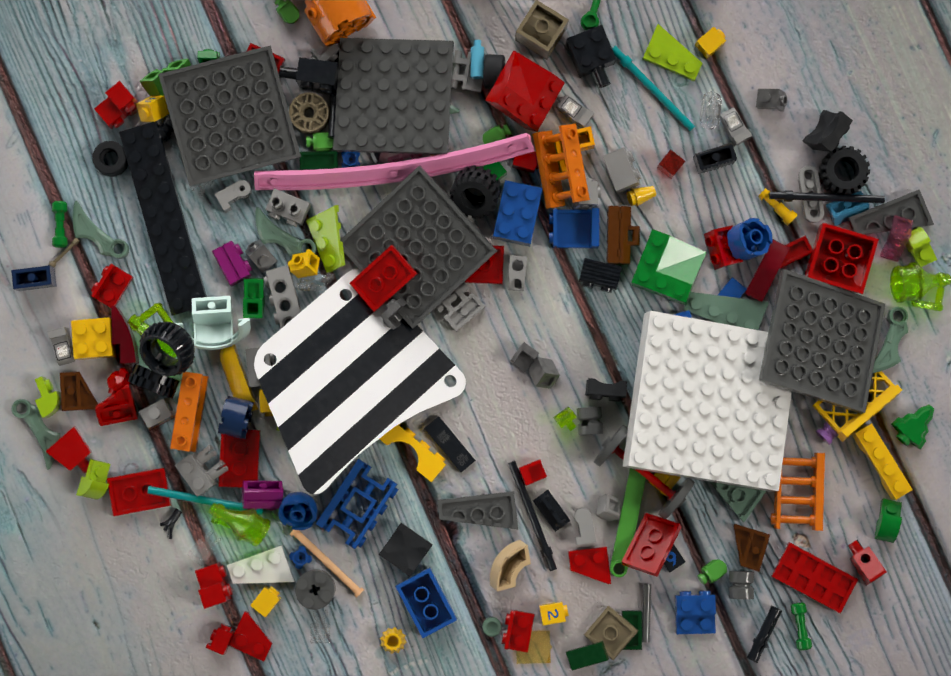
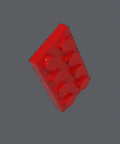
(814, 577)

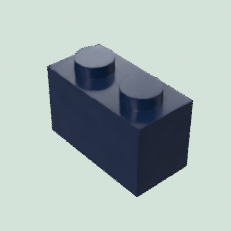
(33, 278)

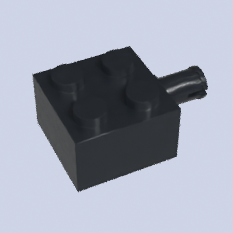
(592, 54)
(313, 75)

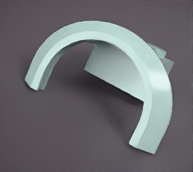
(215, 323)

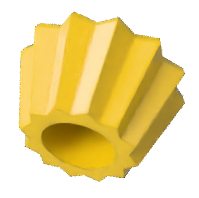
(393, 640)

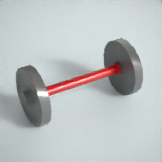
(676, 497)

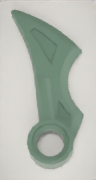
(85, 228)
(270, 233)
(889, 354)
(43, 434)

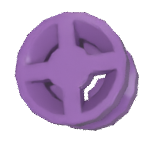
(827, 433)

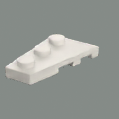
(262, 568)

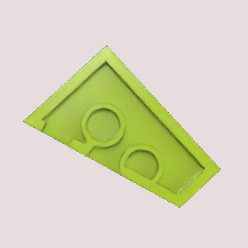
(671, 55)
(325, 233)

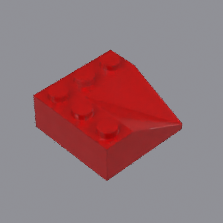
(525, 91)
(841, 258)

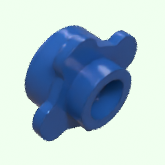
(354, 163)
(295, 557)

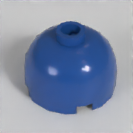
(298, 510)

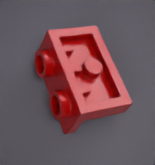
(718, 248)
(111, 285)
(519, 630)

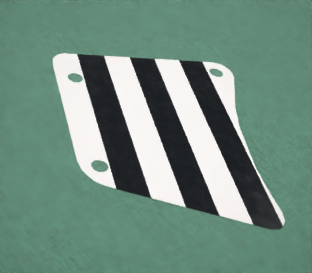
(347, 381)

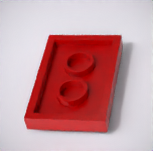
(383, 278)
(241, 458)
(130, 491)
(651, 544)

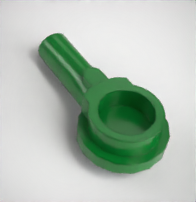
(590, 19)

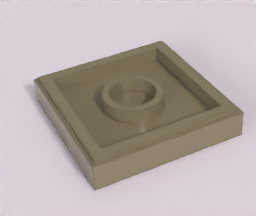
(612, 630)

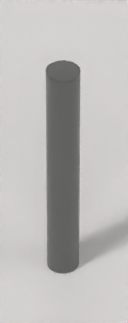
(646, 613)

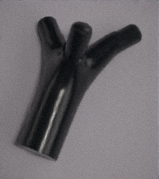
(169, 524)

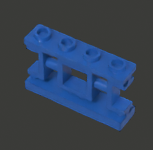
(345, 496)

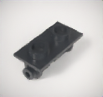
(551, 510)

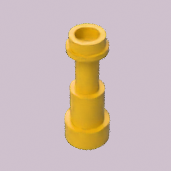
(779, 208)

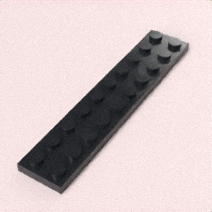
(163, 216)

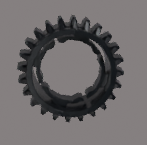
(177, 339)

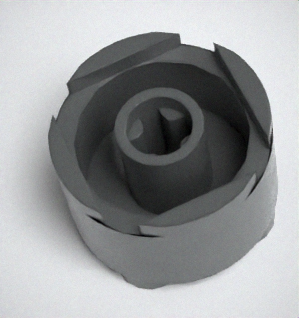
(310, 599)

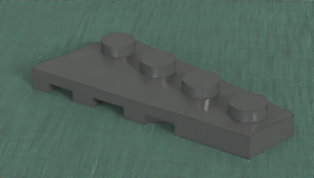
(880, 218)
(487, 510)

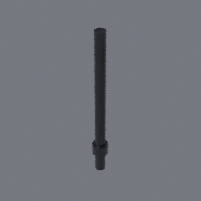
(789, 196)
(546, 551)

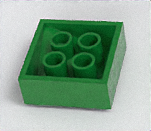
(668, 267)

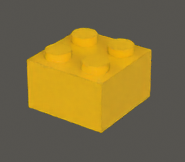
(92, 339)

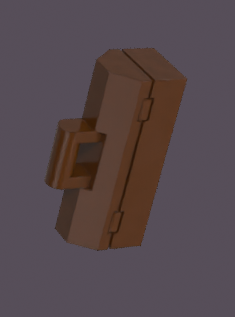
(617, 235)

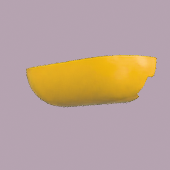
(236, 375)

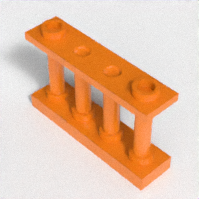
(549, 167)
(189, 412)
(815, 501)

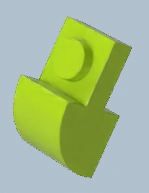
(920, 247)
(49, 402)
(94, 482)

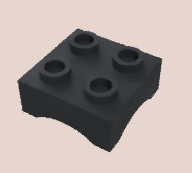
(828, 131)
(597, 390)
(405, 549)

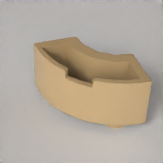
(508, 565)

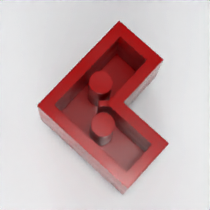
(117, 105)
(213, 585)

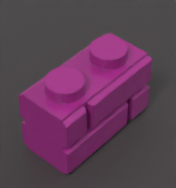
(231, 263)
(262, 495)

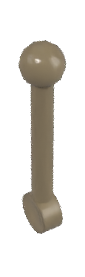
(73, 243)

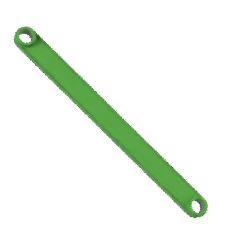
(628, 518)

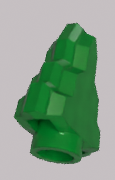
(914, 427)

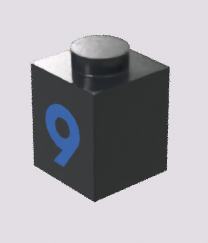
(673, 560)

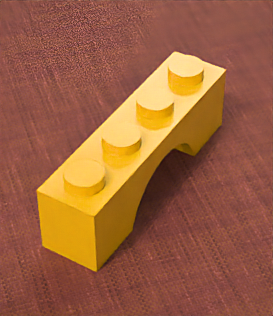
(877, 452)
(428, 463)

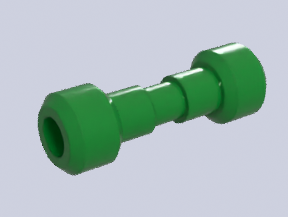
(59, 239)
(803, 641)

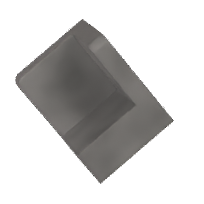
(524, 357)
(543, 373)

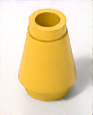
(638, 196)

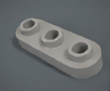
(811, 185)

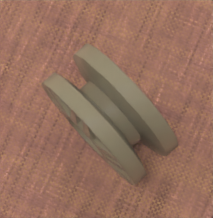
(309, 101)

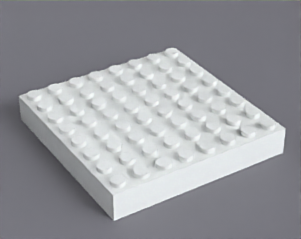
(703, 404)

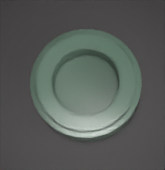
(491, 626)

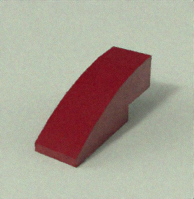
(767, 270)
(123, 337)

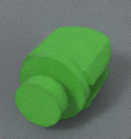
(287, 11)
(496, 134)
(320, 141)
(712, 571)

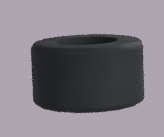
(492, 68)
(98, 158)

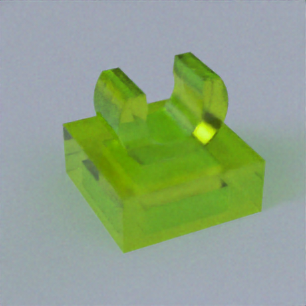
(565, 418)

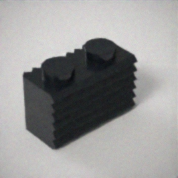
(715, 158)
(600, 275)

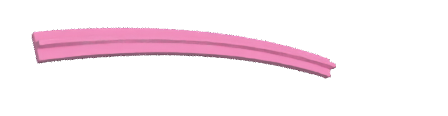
(394, 171)

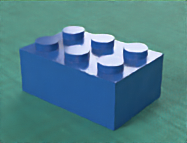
(517, 213)
(426, 602)

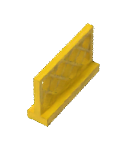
(872, 408)

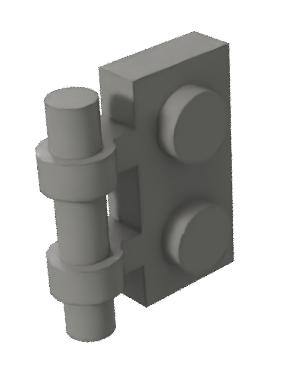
(469, 84)
(463, 311)

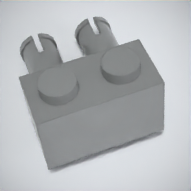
(288, 208)
(197, 473)

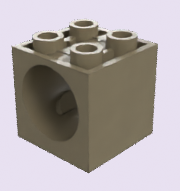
(541, 29)

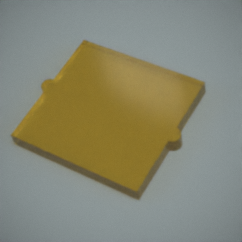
(538, 649)

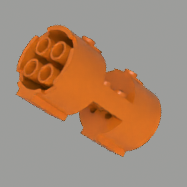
(338, 18)

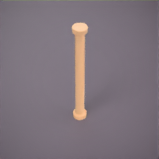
(327, 562)

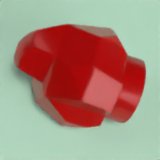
(117, 380)

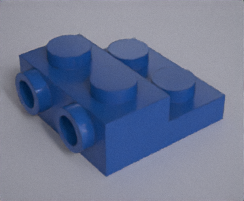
(695, 613)

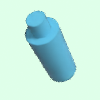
(477, 60)

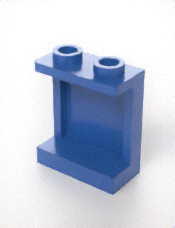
(574, 228)

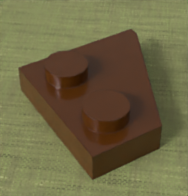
(75, 393)
(751, 546)

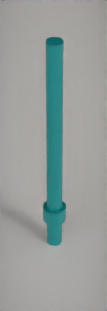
(626, 61)
(200, 499)

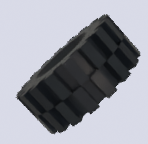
(152, 381)

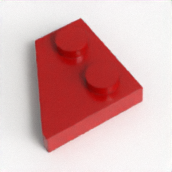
(117, 407)
(591, 563)
(250, 638)

